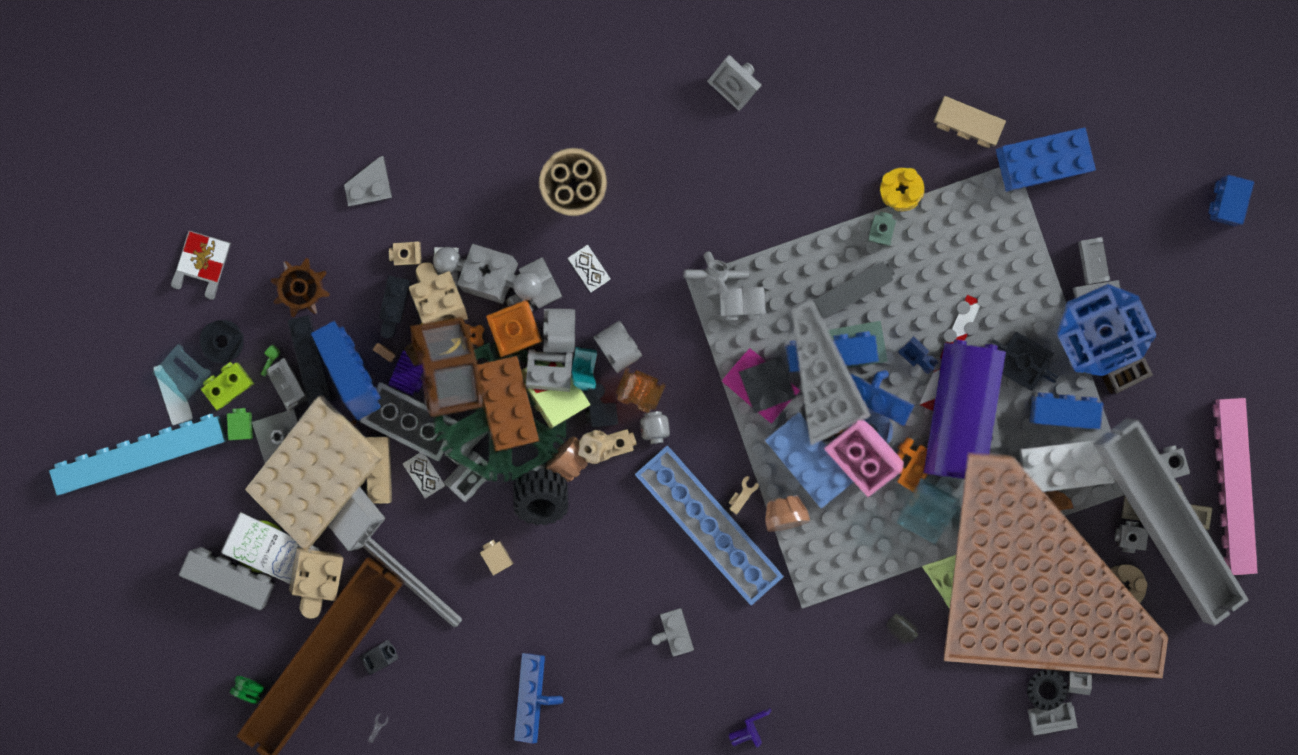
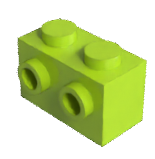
(227, 385)

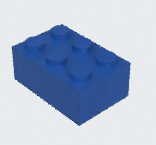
(1066, 411)

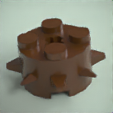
(304, 275)

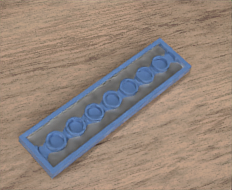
(709, 525)

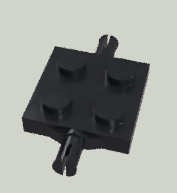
(1026, 361)

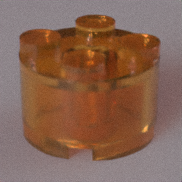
(640, 390)

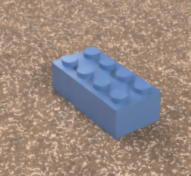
(807, 462)

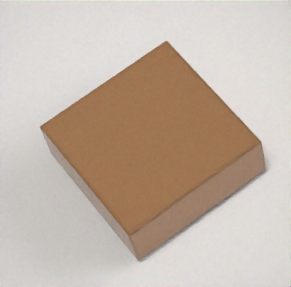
(384, 352)

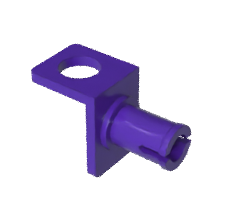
(749, 731)

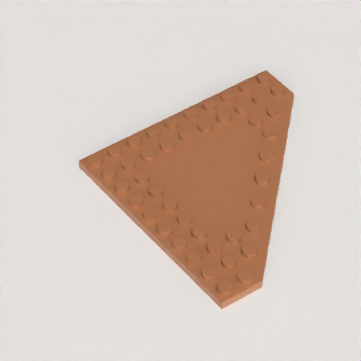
(1036, 589)

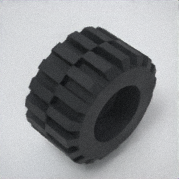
(540, 497)

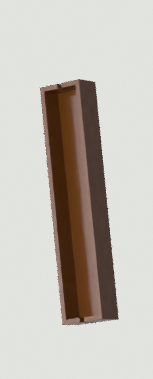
(320, 658)

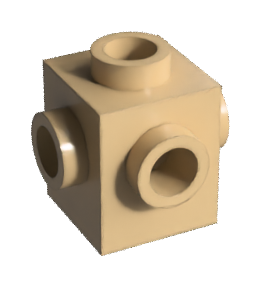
(596, 446)

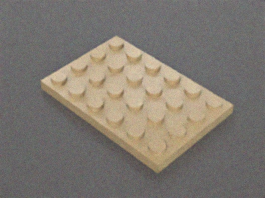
(313, 473)

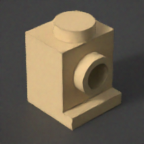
(413, 257)

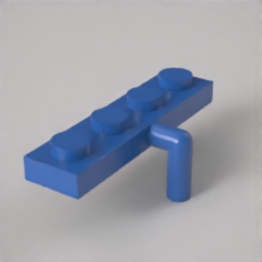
(881, 400)
(531, 698)

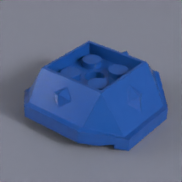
(1108, 349)

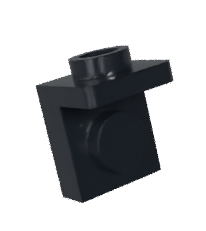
(379, 657)

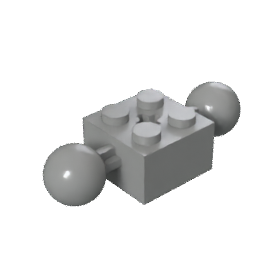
(492, 285)

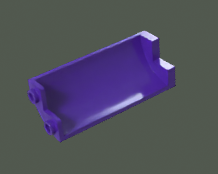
(963, 407)

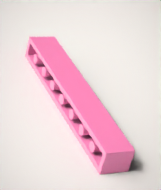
(1236, 485)

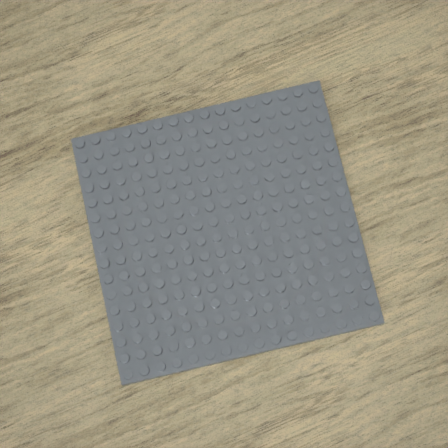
(949, 246)

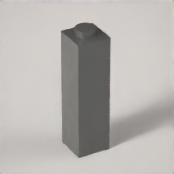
(854, 289)

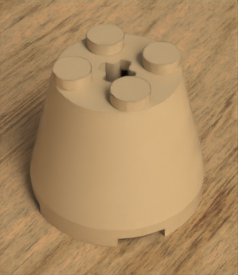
(558, 174)

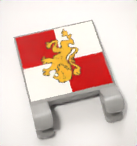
(202, 259)

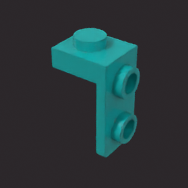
(583, 367)

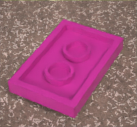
(735, 383)

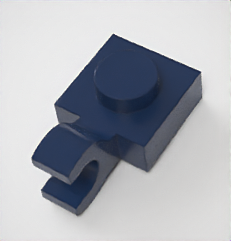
(917, 353)

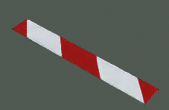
(929, 396)

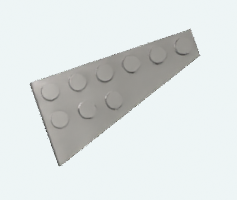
(827, 386)

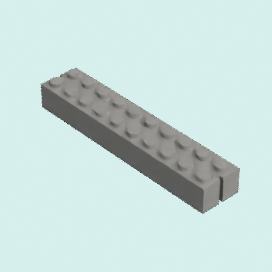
(1170, 521)

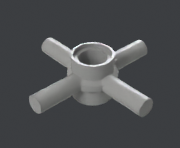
(716, 274)

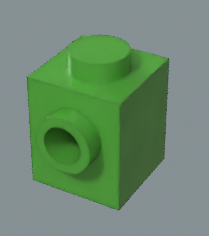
(239, 424)

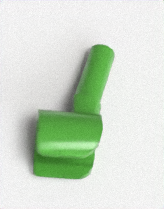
(272, 352)

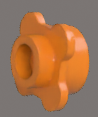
(478, 330)

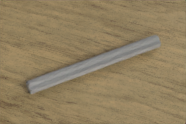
(412, 582)

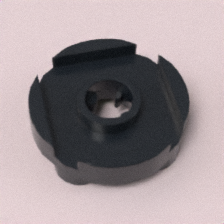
(210, 346)

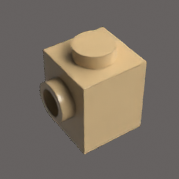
(623, 442)

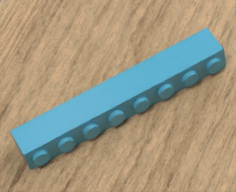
(138, 455)

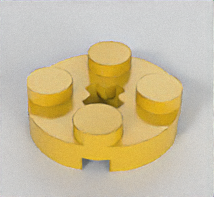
(912, 195)

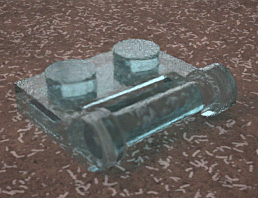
(176, 378)

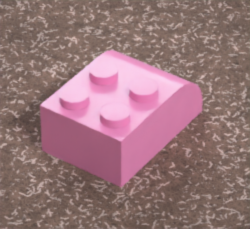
(865, 457)

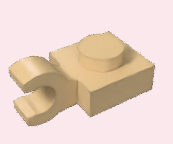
(739, 500)

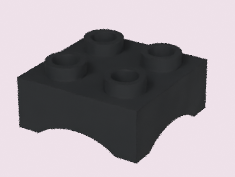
(767, 384)

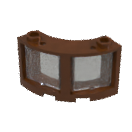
(448, 366)

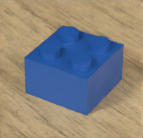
(1231, 200)

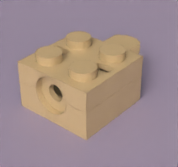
(436, 295)
(317, 579)

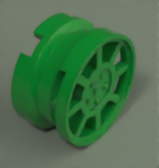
(247, 689)

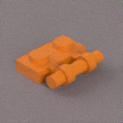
(914, 470)

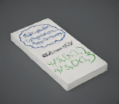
(262, 547)

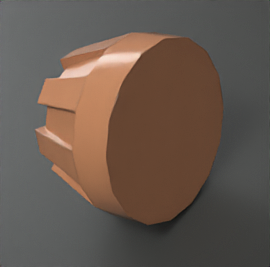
(567, 460)
(786, 514)

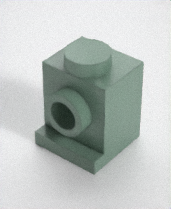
(876, 235)

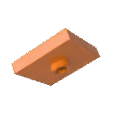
(514, 328)

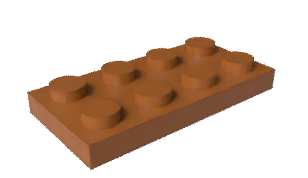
(507, 404)

